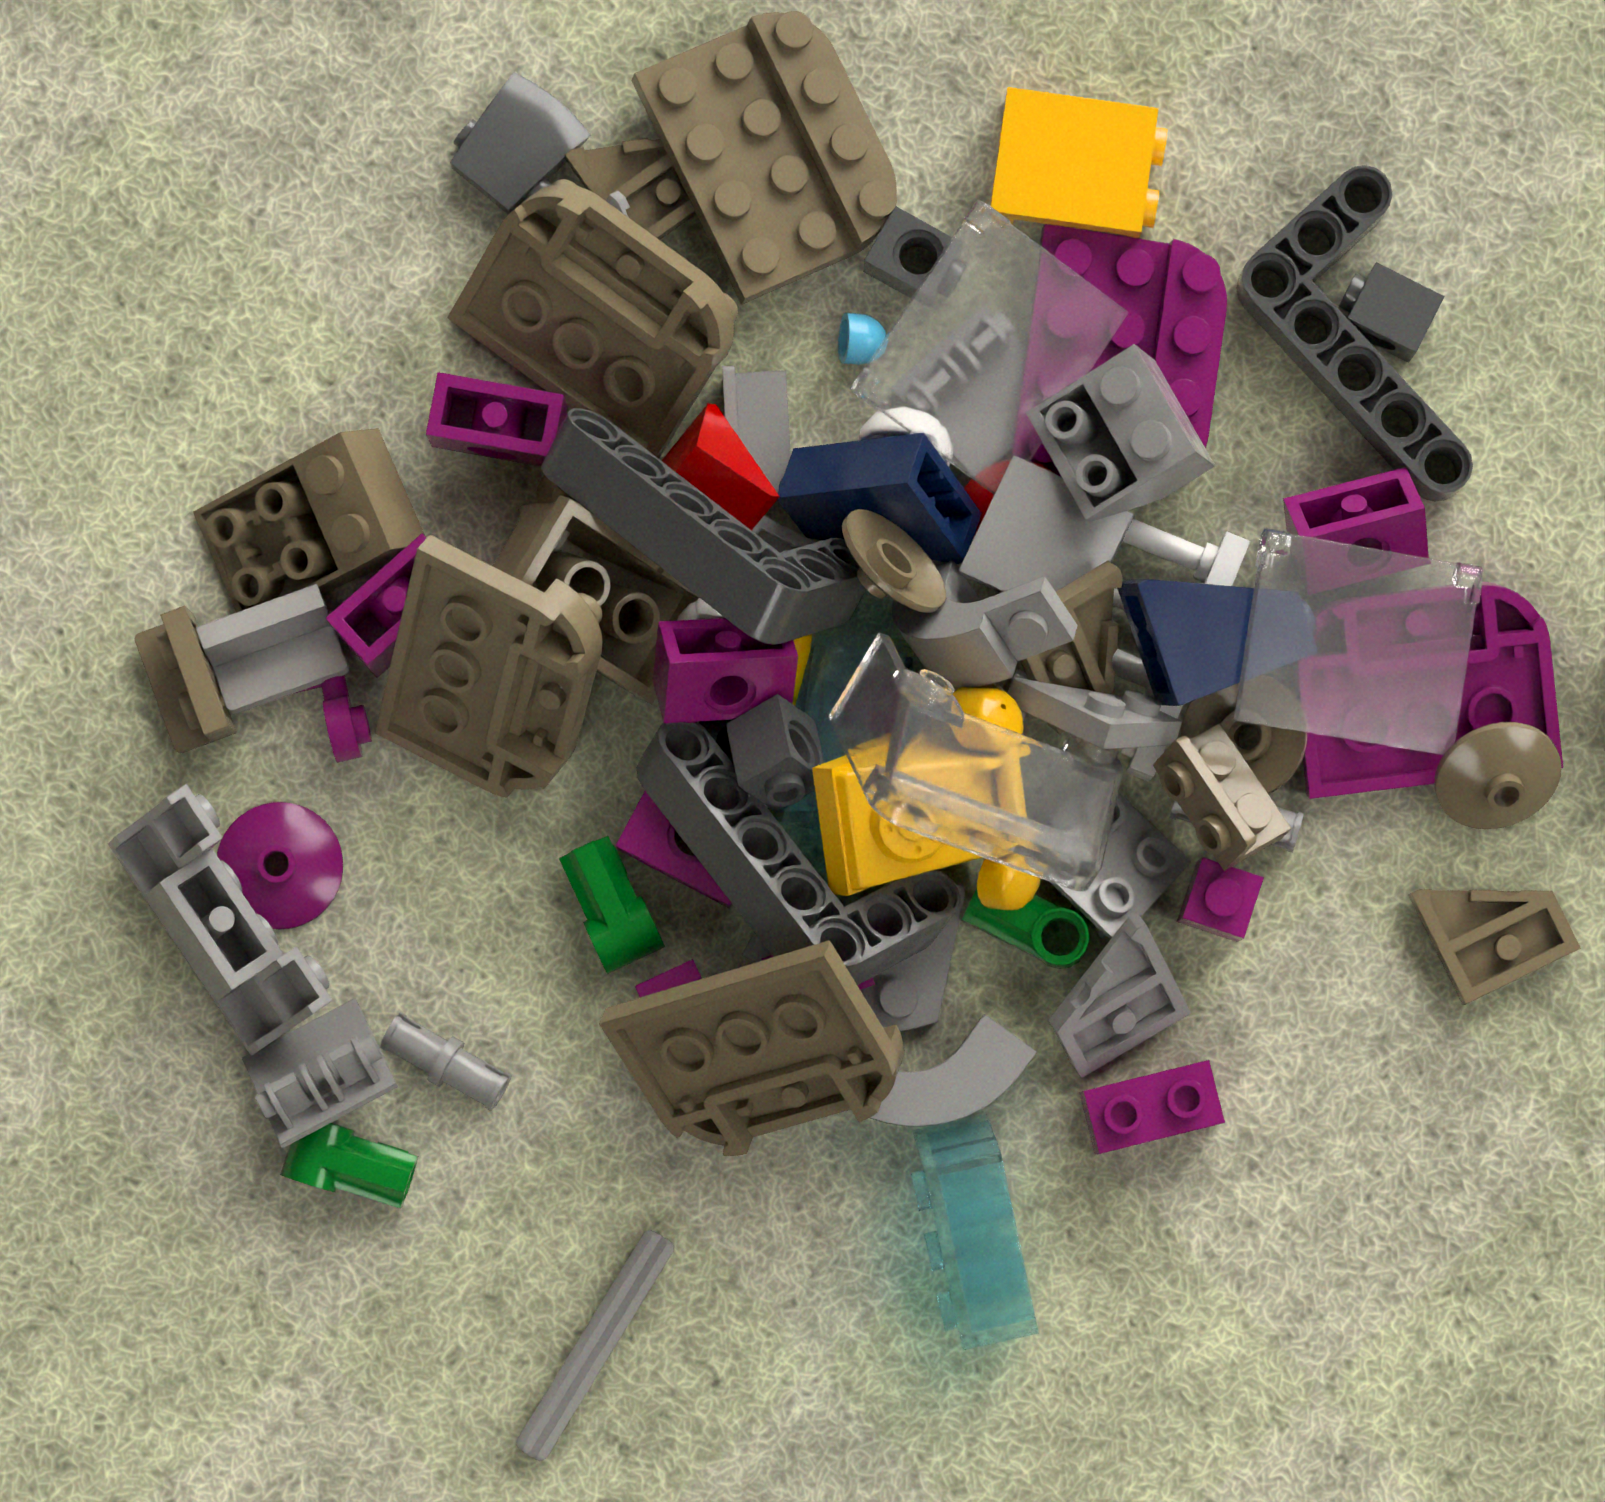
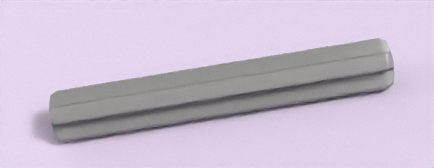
(595, 1345)

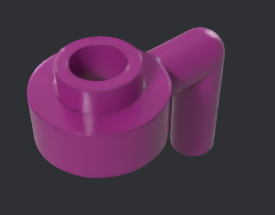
(345, 724)

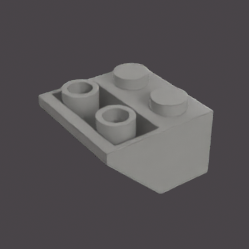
(1120, 436)

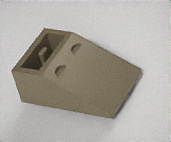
(311, 521)

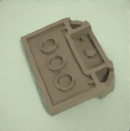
(771, 150)
(598, 312)
(489, 671)
(758, 1048)

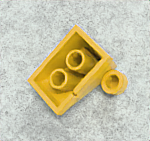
(870, 851)

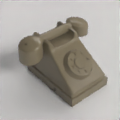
(634, 593)

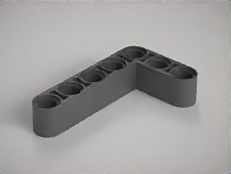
(1343, 340)
(697, 541)
(769, 874)

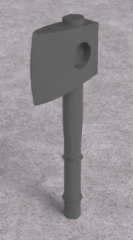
(517, 143)

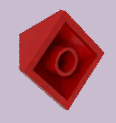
(722, 467)

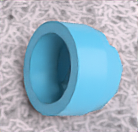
(859, 338)

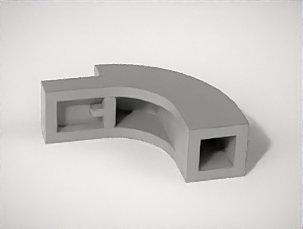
(984, 639)
(962, 1084)

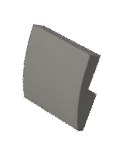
(1038, 532)

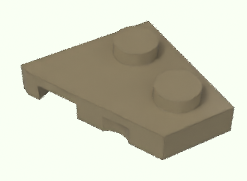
(643, 175)
(1088, 658)
(1493, 935)

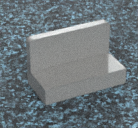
(759, 415)
(273, 649)

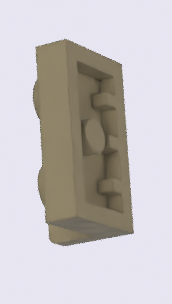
(184, 682)
(1220, 796)

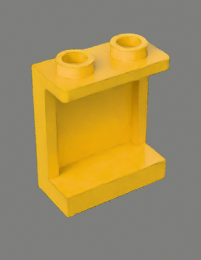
(1077, 162)

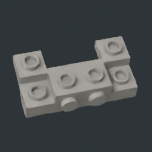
(214, 924)

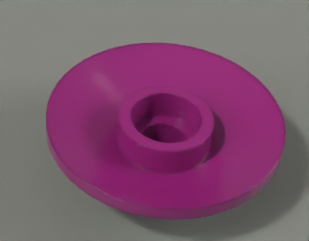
(313, 859)

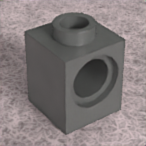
(898, 235)
(1391, 310)
(775, 752)

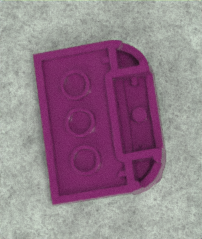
(1172, 305)
(1504, 681)

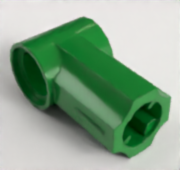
(615, 916)
(1025, 928)
(343, 1161)

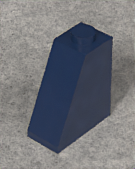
(886, 475)
(1188, 635)

